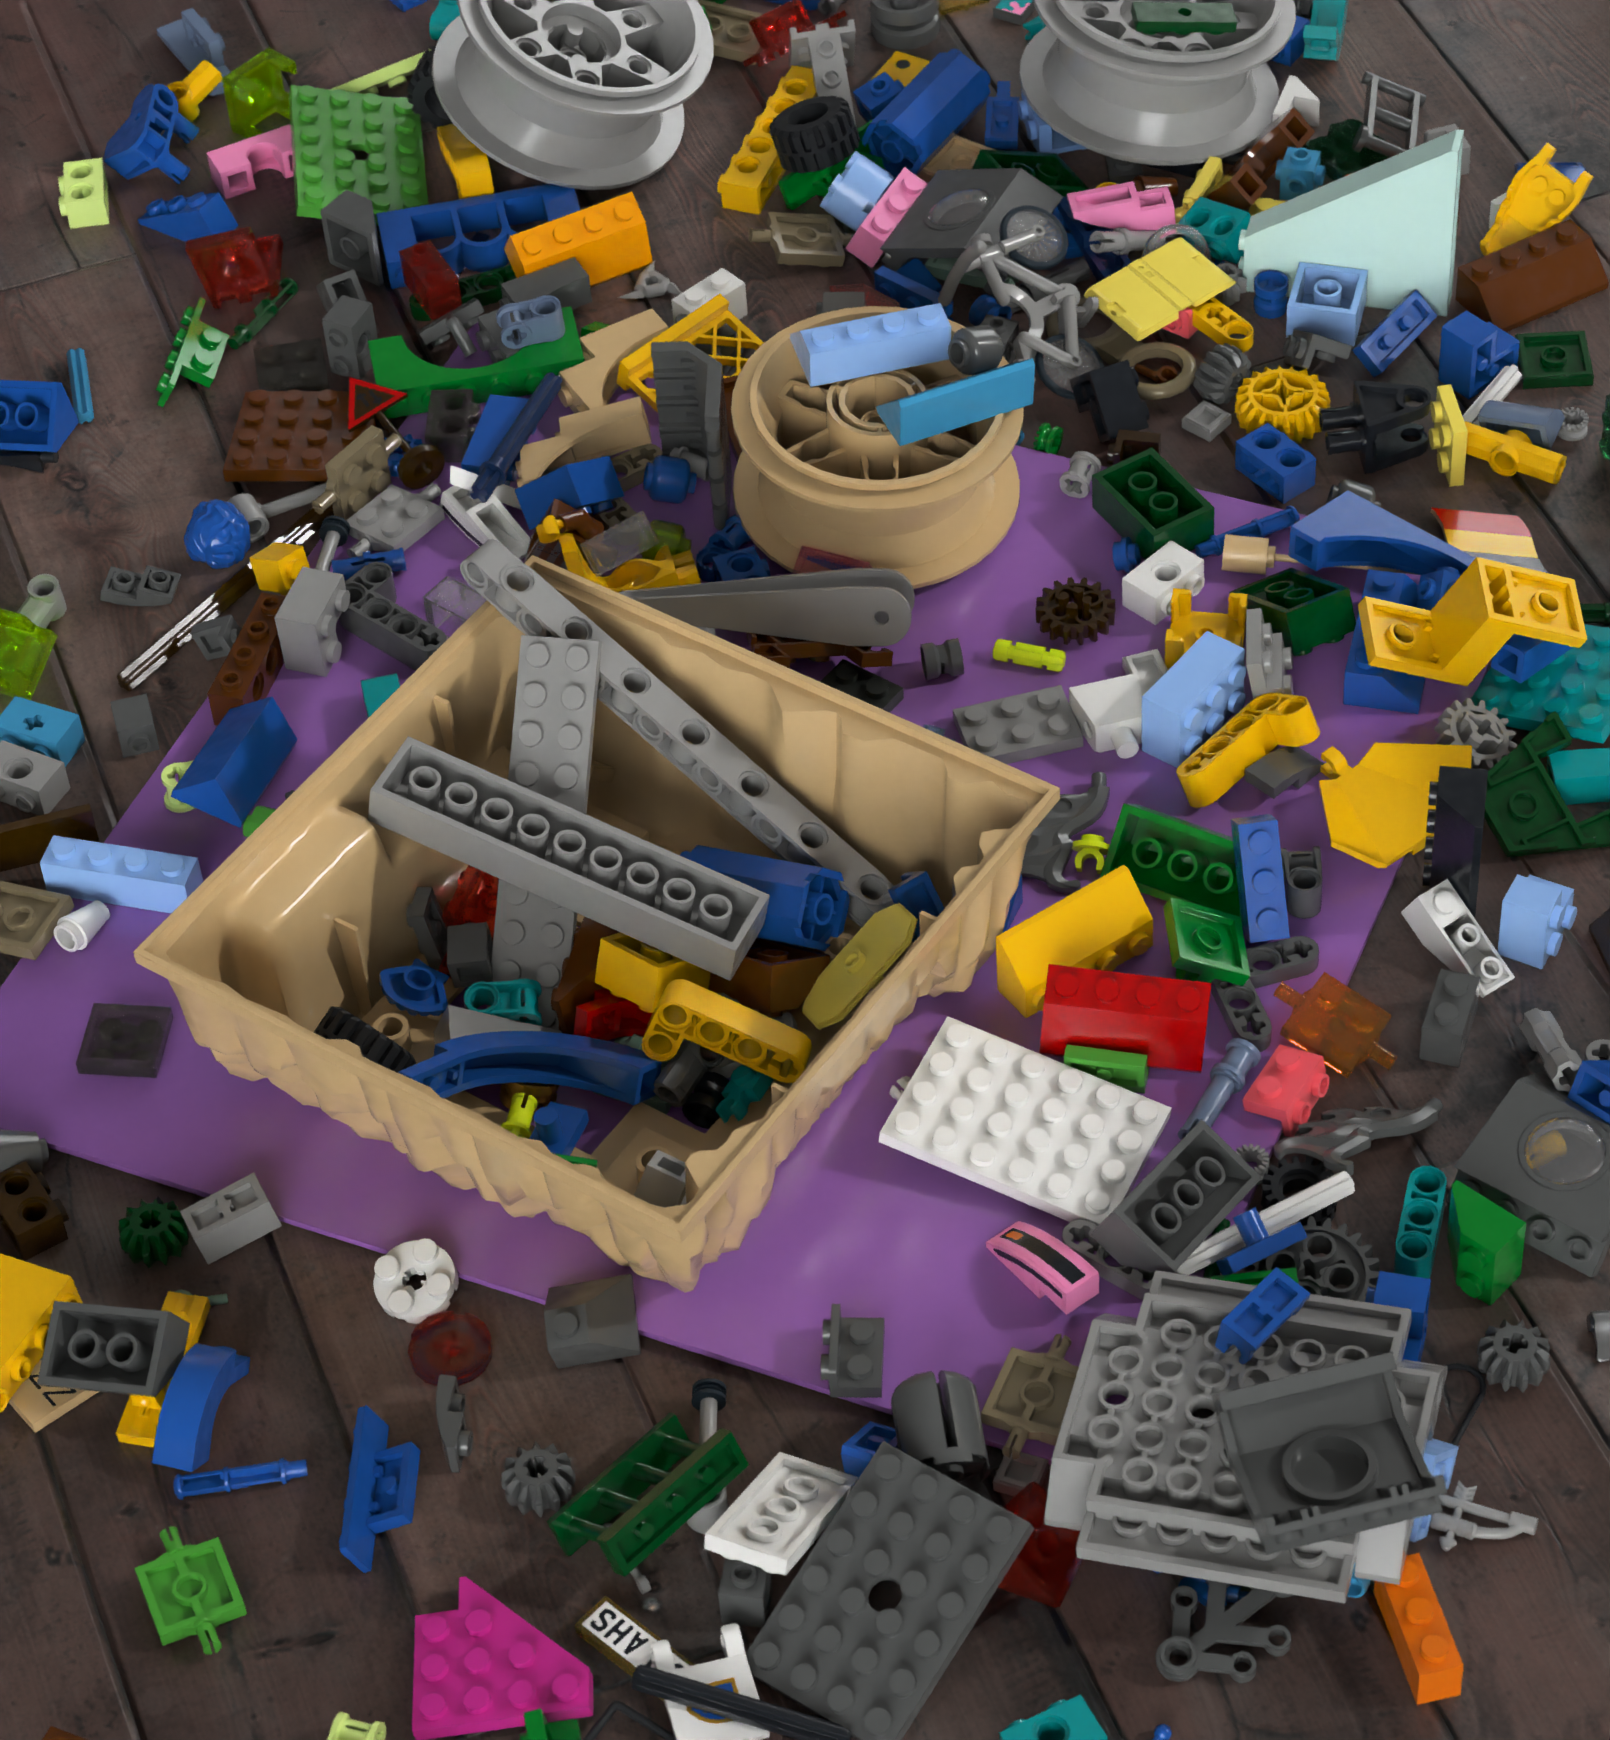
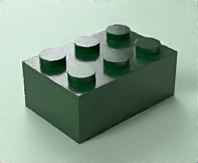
(1152, 503)

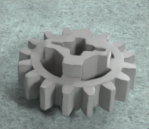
(1476, 727)

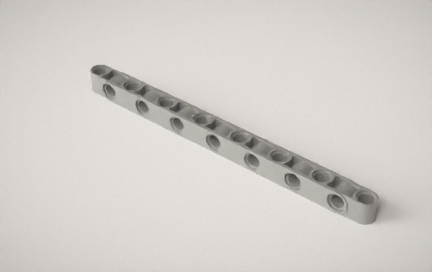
(670, 722)

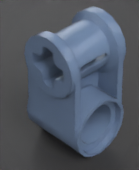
(535, 321)

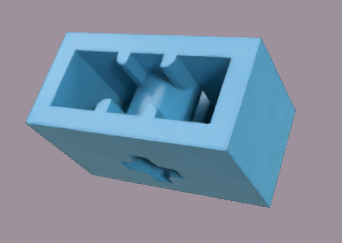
(42, 729)

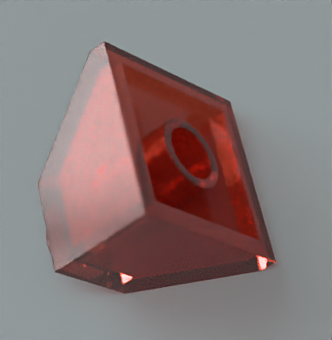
(1048, 1557)

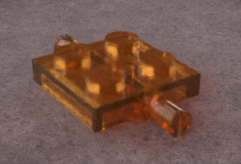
(1336, 1024)

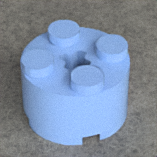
(856, 191)

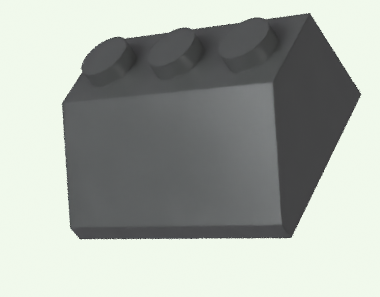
(112, 1348)

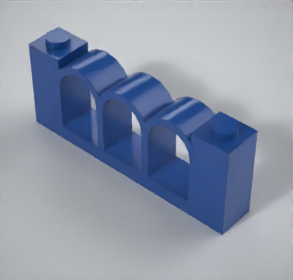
(500, 210)

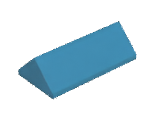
(959, 402)

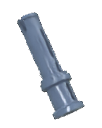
(1226, 1079)

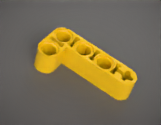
(466, 163)
(1244, 739)
(724, 1028)

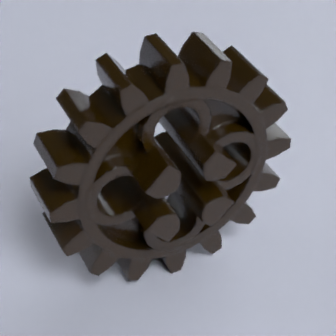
(1063, 618)

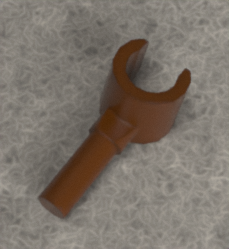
(1163, 375)

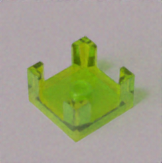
(257, 91)

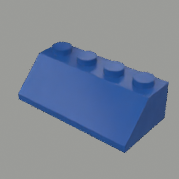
(1378, 686)

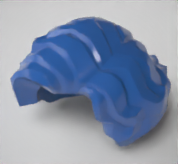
(217, 534)

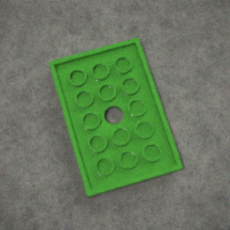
(333, 123)

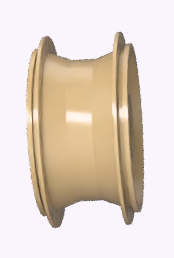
(835, 480)

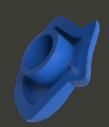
(415, 988)

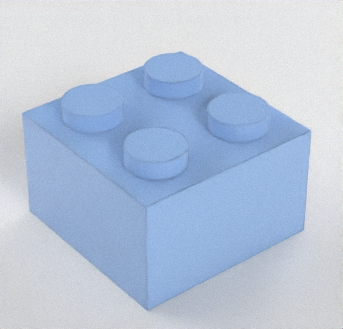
(1327, 301)

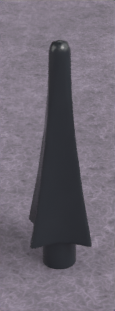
(28, 460)

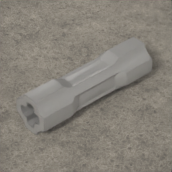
(1547, 1039)

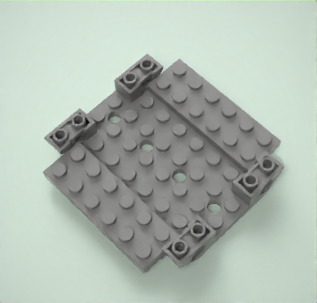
(1156, 1481)

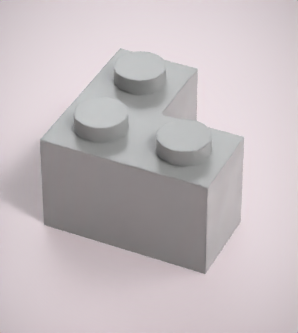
(309, 621)

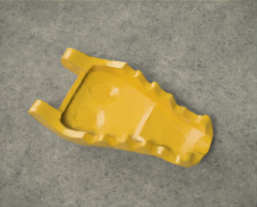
(1534, 202)

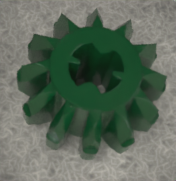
(153, 1232)

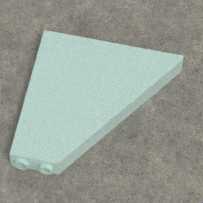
(1382, 219)

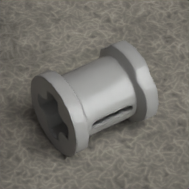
(1079, 474)

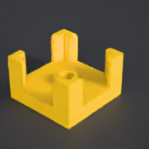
(1190, 625)

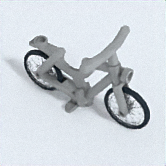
(1039, 243)

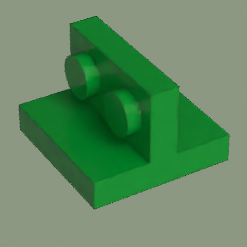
(1205, 943)

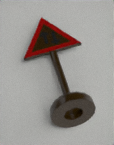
(366, 401)

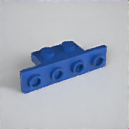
(378, 1488)

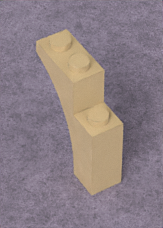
(594, 381)
(586, 437)

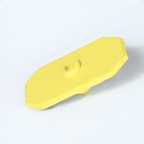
(860, 965)

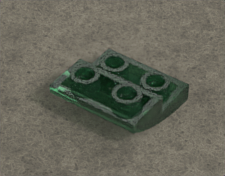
(1338, 153)

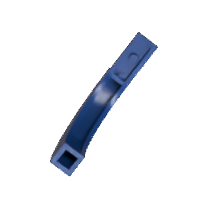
(538, 1058)

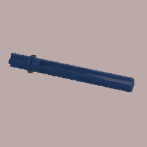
(493, 472)

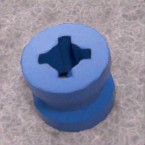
(987, 305)

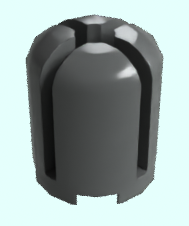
(941, 1424)

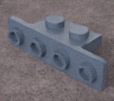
(193, 42)

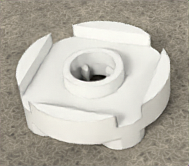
(404, 1261)

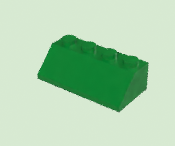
(1175, 859)

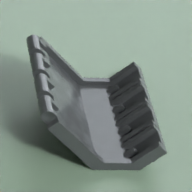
(694, 414)

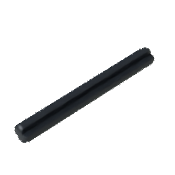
(735, 1706)

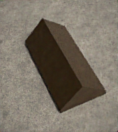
(27, 839)

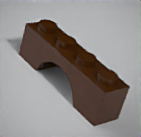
(1247, 177)

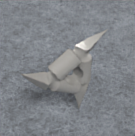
(658, 287)

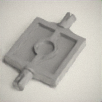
(394, 520)

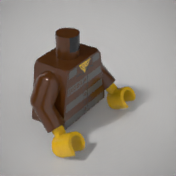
(559, 519)

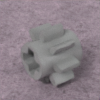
(1232, 294)

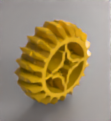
(1284, 400)

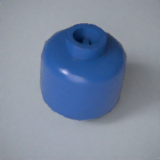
(669, 479)

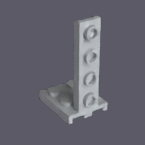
(828, 55)

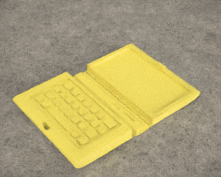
(1157, 287)

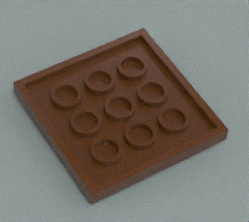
(289, 435)

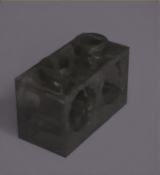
(452, 422)

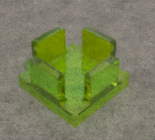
(22, 654)

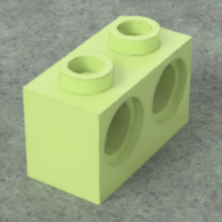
(84, 193)

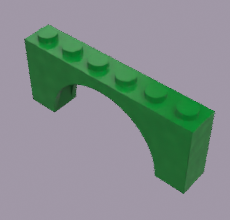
(516, 376)

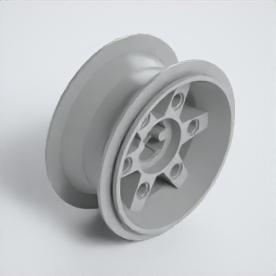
(573, 85)
(1159, 93)

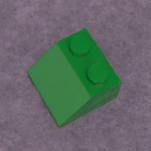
(1483, 1244)

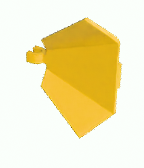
(1382, 802)

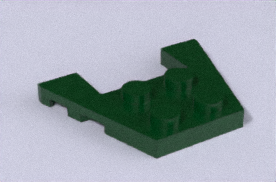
(1526, 806)

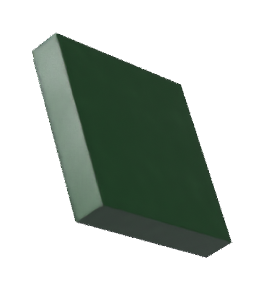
(1554, 360)

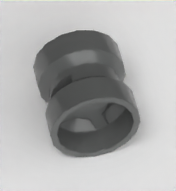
(942, 659)

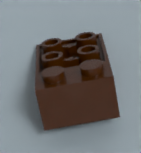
(579, 973)

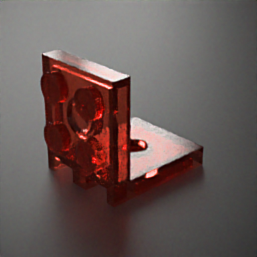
(236, 264)

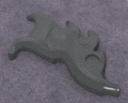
(1050, 841)
(1350, 1131)

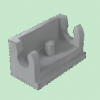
(230, 1218)

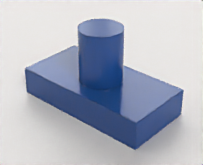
(559, 1127)
(1258, 1241)

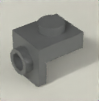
(216, 636)

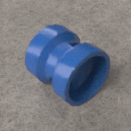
(1270, 293)

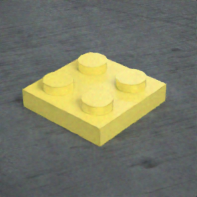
(1449, 435)

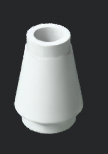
(79, 927)

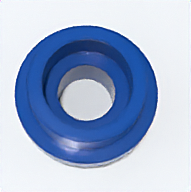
(1126, 555)

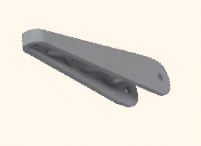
(820, 606)

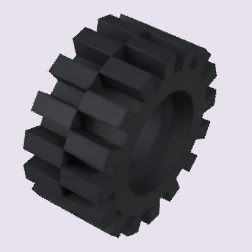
(1293, 1177)

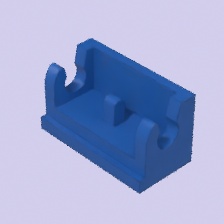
(1261, 1314)

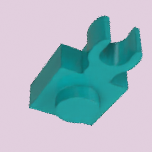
(743, 1088)

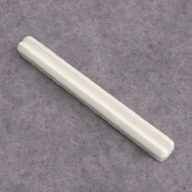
(1274, 1218)

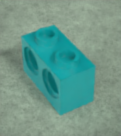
(1219, 227)

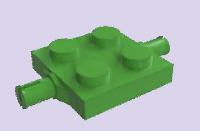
(190, 1591)

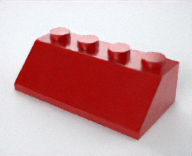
(1126, 1015)

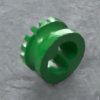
(1048, 439)

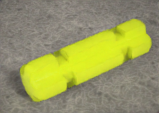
(1029, 655)

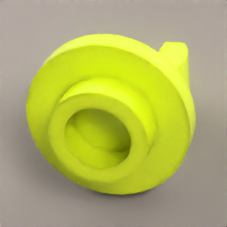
(1090, 847)

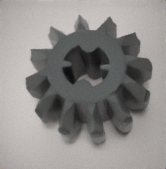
(1221, 373)
(1513, 1356)
(538, 1479)

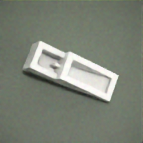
(484, 520)

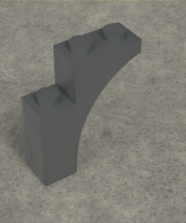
(563, 280)

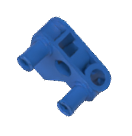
(138, 141)

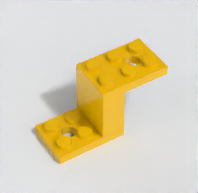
(1472, 622)

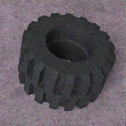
(423, 93)
(814, 134)
(372, 1043)

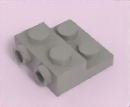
(1266, 657)

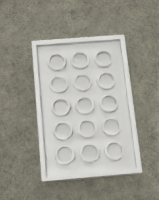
(1024, 1124)

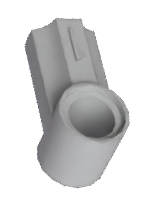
(44, 600)

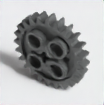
(1344, 1262)

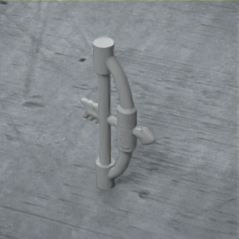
(1462, 1502)

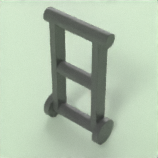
(1364, 135)

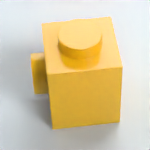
(278, 566)

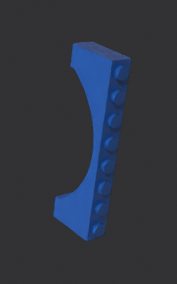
(1363, 534)

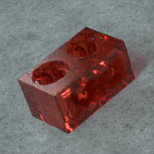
(430, 279)

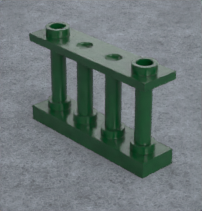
(663, 1509)

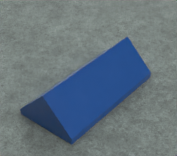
(34, 416)
(238, 762)

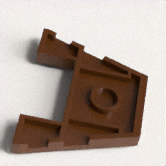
(786, 650)

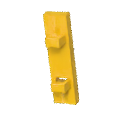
(142, 1413)

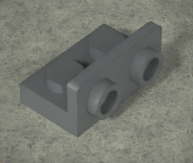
(1304, 346)
(854, 1355)

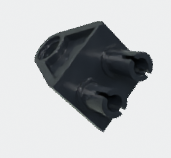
(1378, 424)

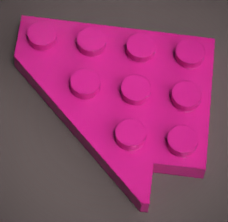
(488, 1668)

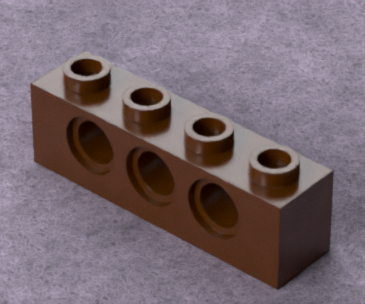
(251, 662)

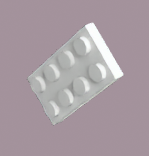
(780, 1514)

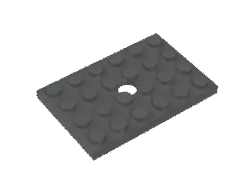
(875, 1666)

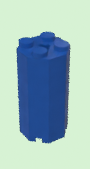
(928, 112)
(803, 899)

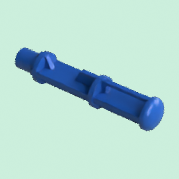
(1256, 528)
(238, 1477)

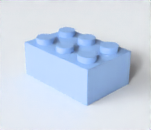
(1193, 699)

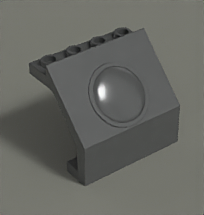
(1325, 1454)

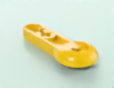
(1220, 322)

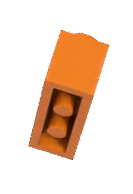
(1420, 1633)

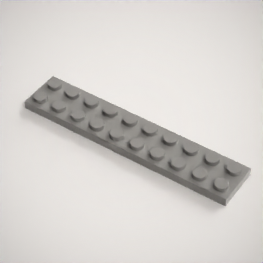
(553, 759)

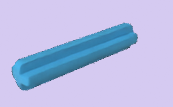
(80, 385)

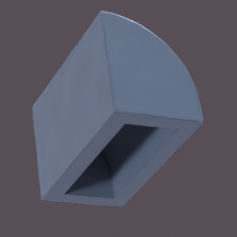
(1536, 422)

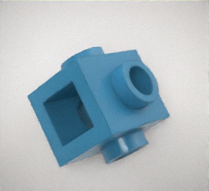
(1299, 172)

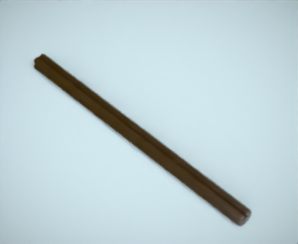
(212, 606)

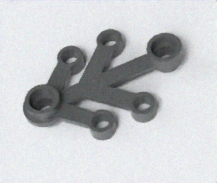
(1219, 1627)

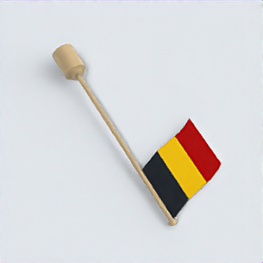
(1476, 533)

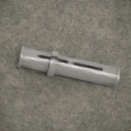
(1121, 240)

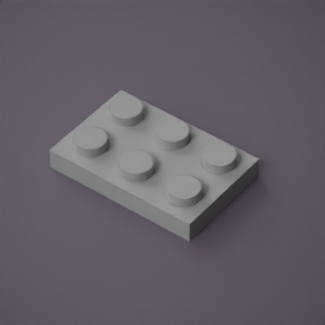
(1020, 726)

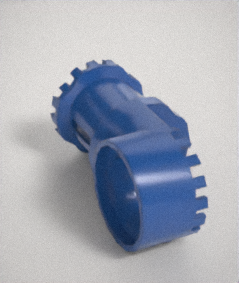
(718, 544)

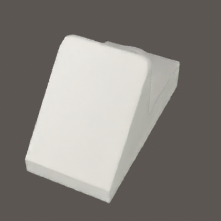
(1301, 98)

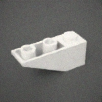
(1455, 936)

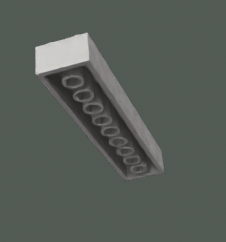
(568, 857)

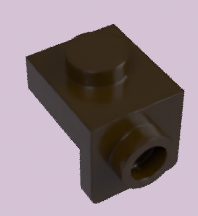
(1131, 443)

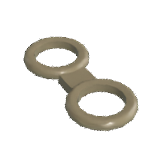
(1118, 345)

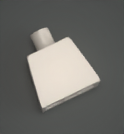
(1110, 713)

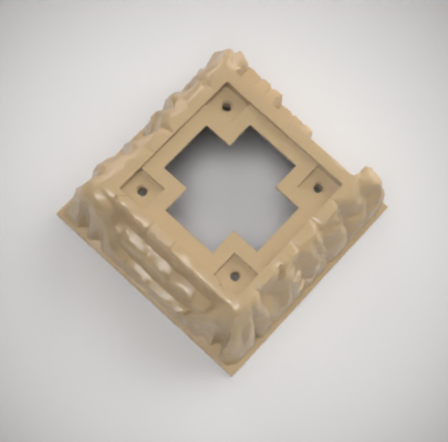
(324, 896)

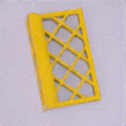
(694, 329)

